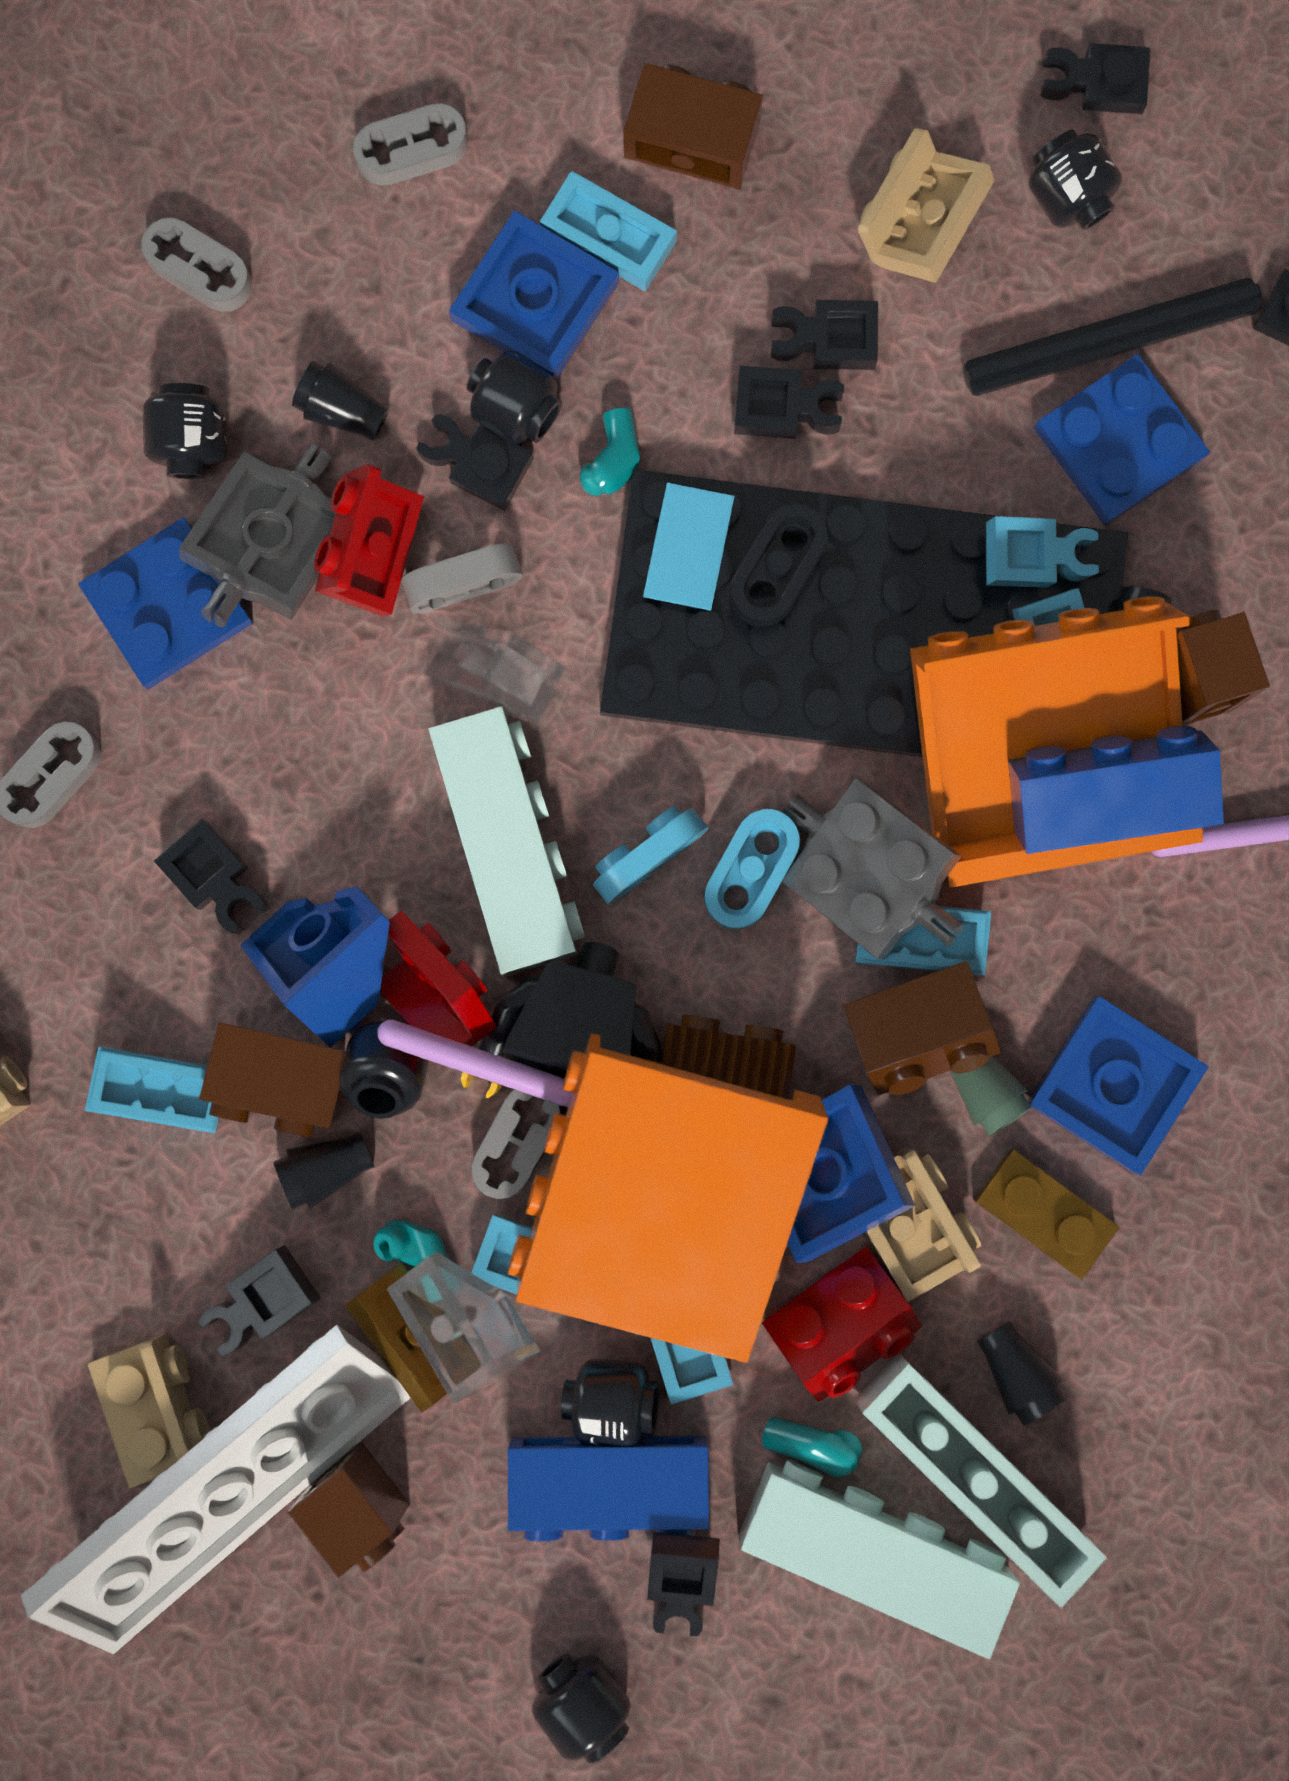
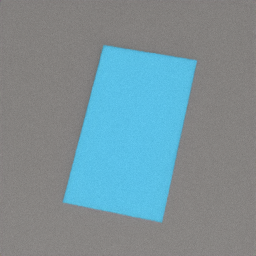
(688, 546)

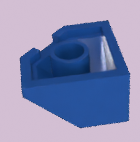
(324, 960)

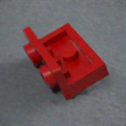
(367, 541)
(430, 989)
(843, 1326)

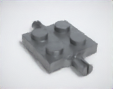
(262, 535)
(872, 869)

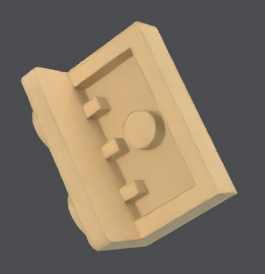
(923, 208)
(926, 1240)

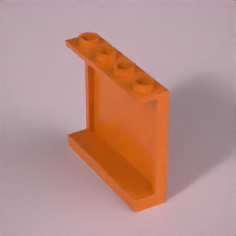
(1030, 690)
(666, 1202)

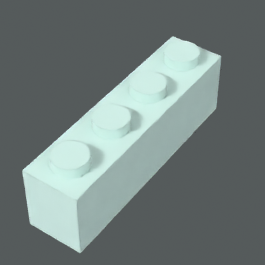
(504, 842)
(980, 1480)
(879, 1558)

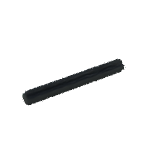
(1112, 336)

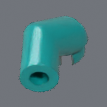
(617, 460)
(407, 1242)
(827, 1451)

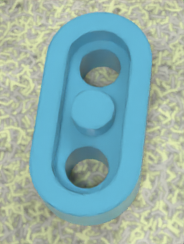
(669, 836)
(751, 870)

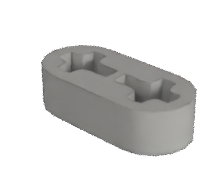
(410, 144)
(203, 253)
(461, 578)
(59, 785)
(497, 1140)

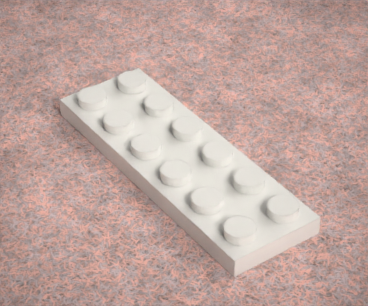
(218, 1493)

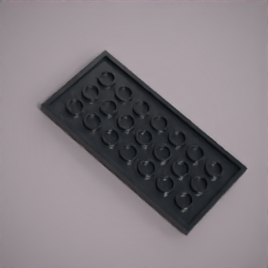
(842, 653)

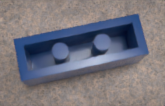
(1116, 789)
(607, 1488)

